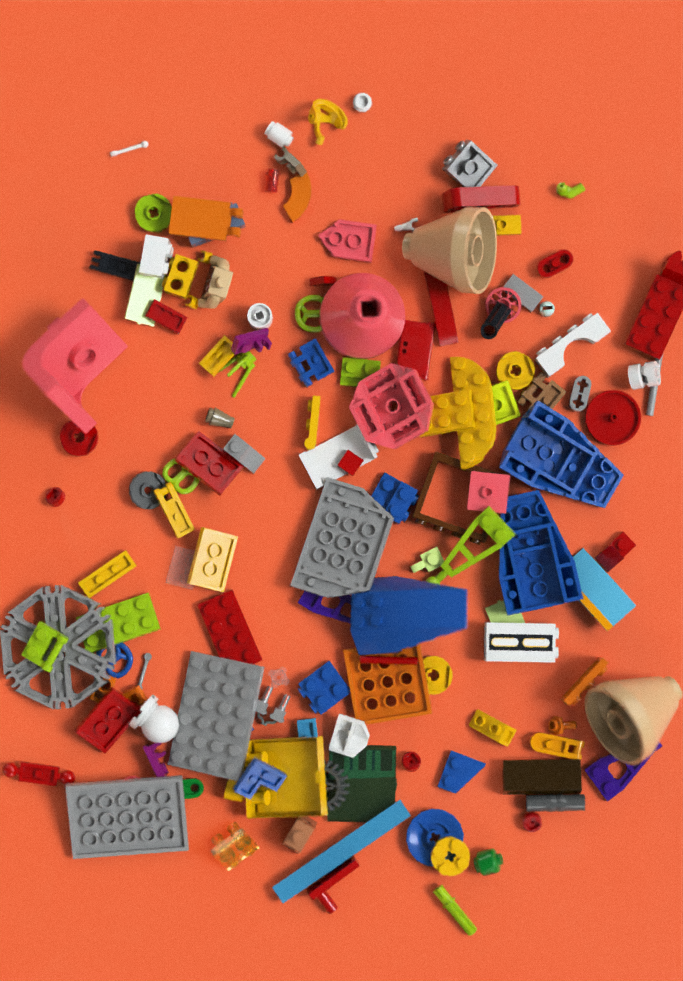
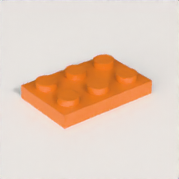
(585, 682)

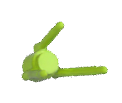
(243, 360)

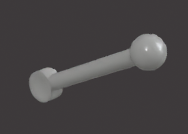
(147, 657)

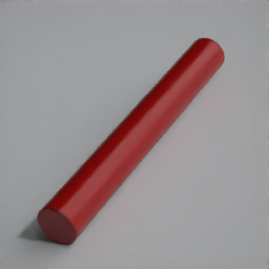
(389, 660)

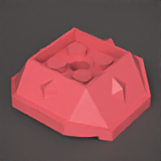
(373, 406)

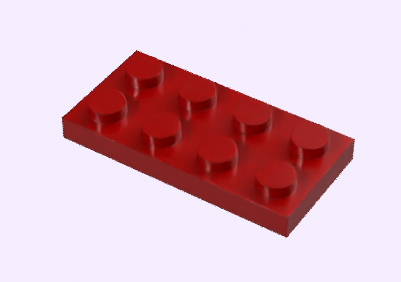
(229, 628)

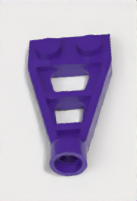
(313, 603)
(604, 780)

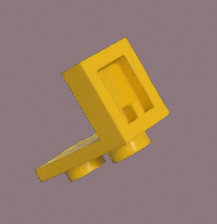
(492, 727)

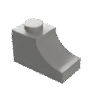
(244, 453)

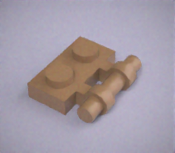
(549, 396)

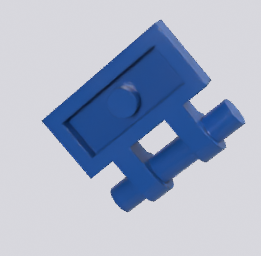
(316, 360)

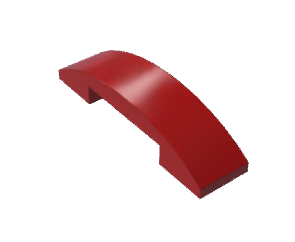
(442, 310)

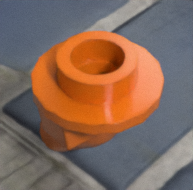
(557, 725)

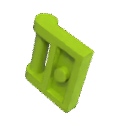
(39, 644)

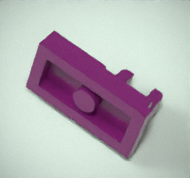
(251, 340)
(159, 768)

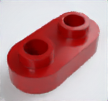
(554, 263)

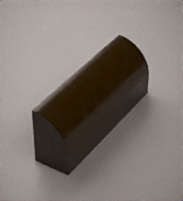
(542, 777)

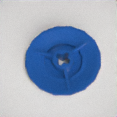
(423, 826)

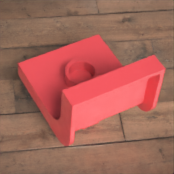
(71, 357)

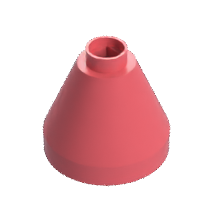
(342, 317)

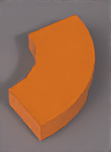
(300, 197)

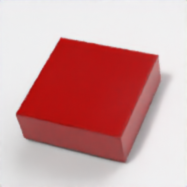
(350, 462)

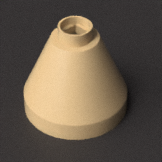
(456, 249)
(632, 714)

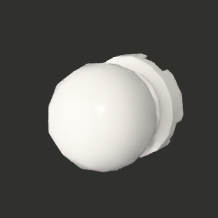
(157, 721)

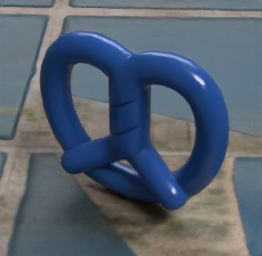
(127, 656)

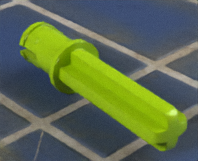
(454, 909)

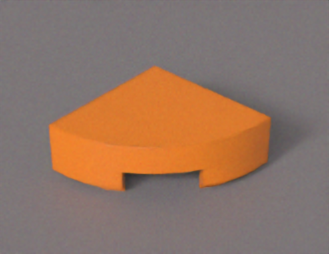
(136, 695)

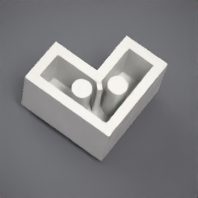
(156, 256)

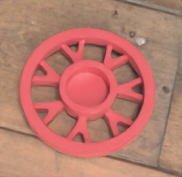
(504, 300)

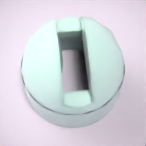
(546, 313)

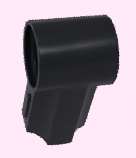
(496, 319)

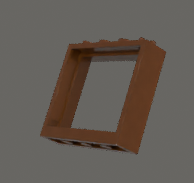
(438, 524)

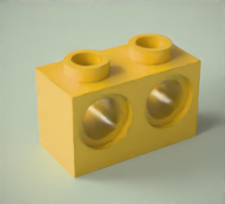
(185, 277)

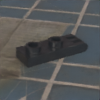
(114, 265)

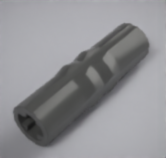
(556, 802)

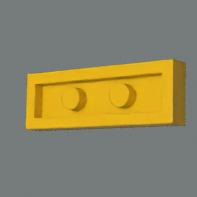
(107, 574)

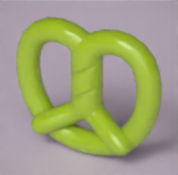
(307, 313)
(178, 478)

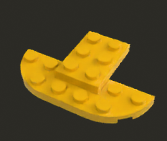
(467, 411)

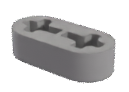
(584, 395)

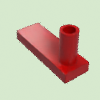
(320, 888)

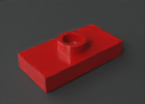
(166, 316)

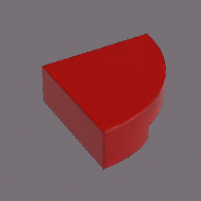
(322, 281)

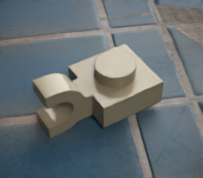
(293, 165)

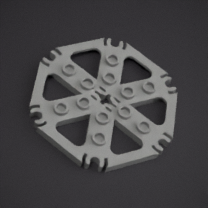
(74, 655)

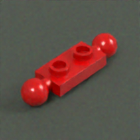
(38, 773)

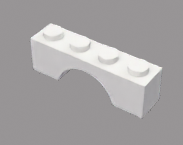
(552, 359)

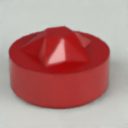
(55, 497)
(411, 761)
(532, 822)

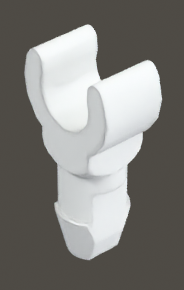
(406, 226)

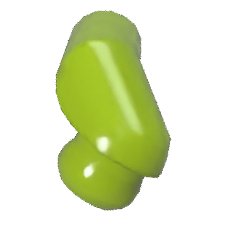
(569, 192)

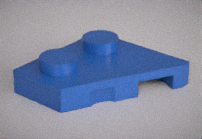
(459, 771)

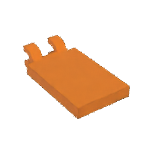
(203, 218)

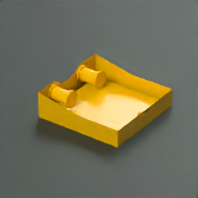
(305, 785)

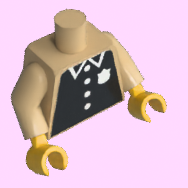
(216, 284)

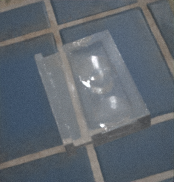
(180, 567)

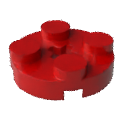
(69, 442)

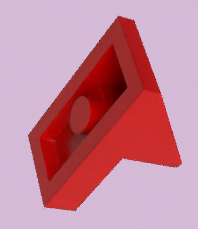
(615, 551)

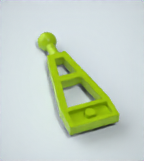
(494, 527)

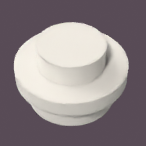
(362, 102)

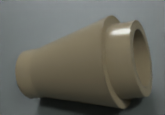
(218, 418)

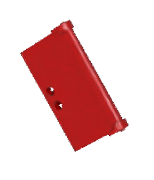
(416, 347)

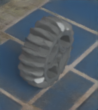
(339, 784)

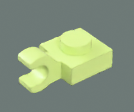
(431, 560)

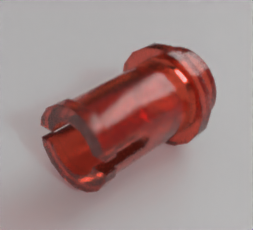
(272, 180)

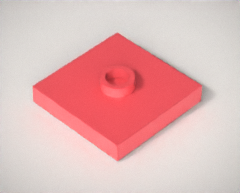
(488, 490)

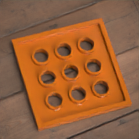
(384, 712)

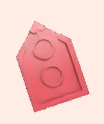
(350, 240)

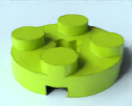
(151, 202)

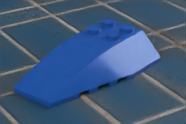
(559, 458)
(536, 562)
(405, 613)

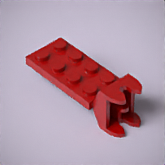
(659, 310)

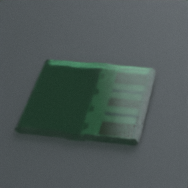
(371, 783)

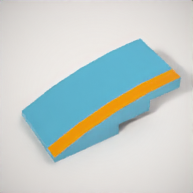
(600, 592)

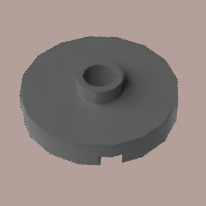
(137, 487)

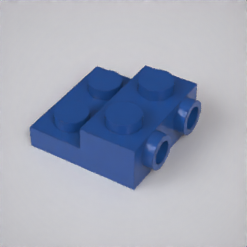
(395, 497)
(324, 688)

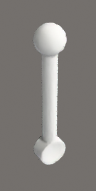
(144, 144)

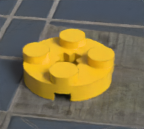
(520, 361)
(444, 671)
(445, 866)

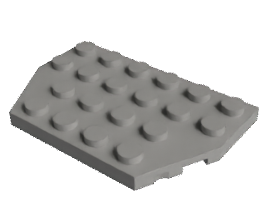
(342, 542)

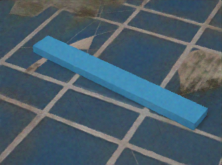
(341, 851)

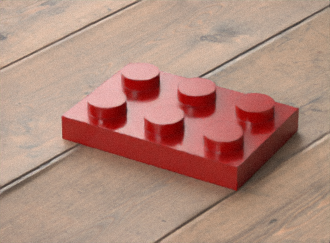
(209, 463)
(108, 720)

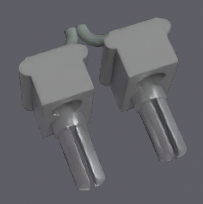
(278, 714)

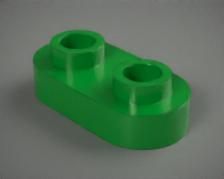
(188, 793)

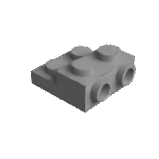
(469, 165)

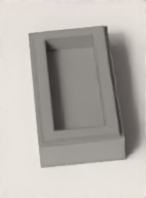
(528, 296)

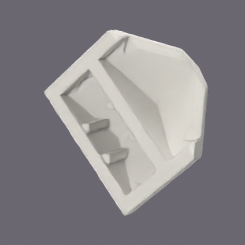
(349, 736)

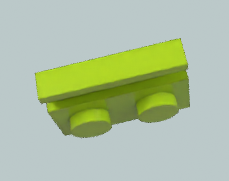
(356, 370)

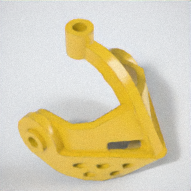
(336, 117)

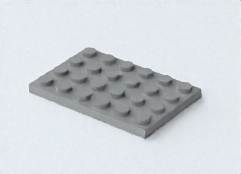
(216, 715)
(127, 817)

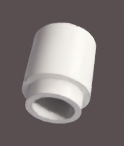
(279, 134)

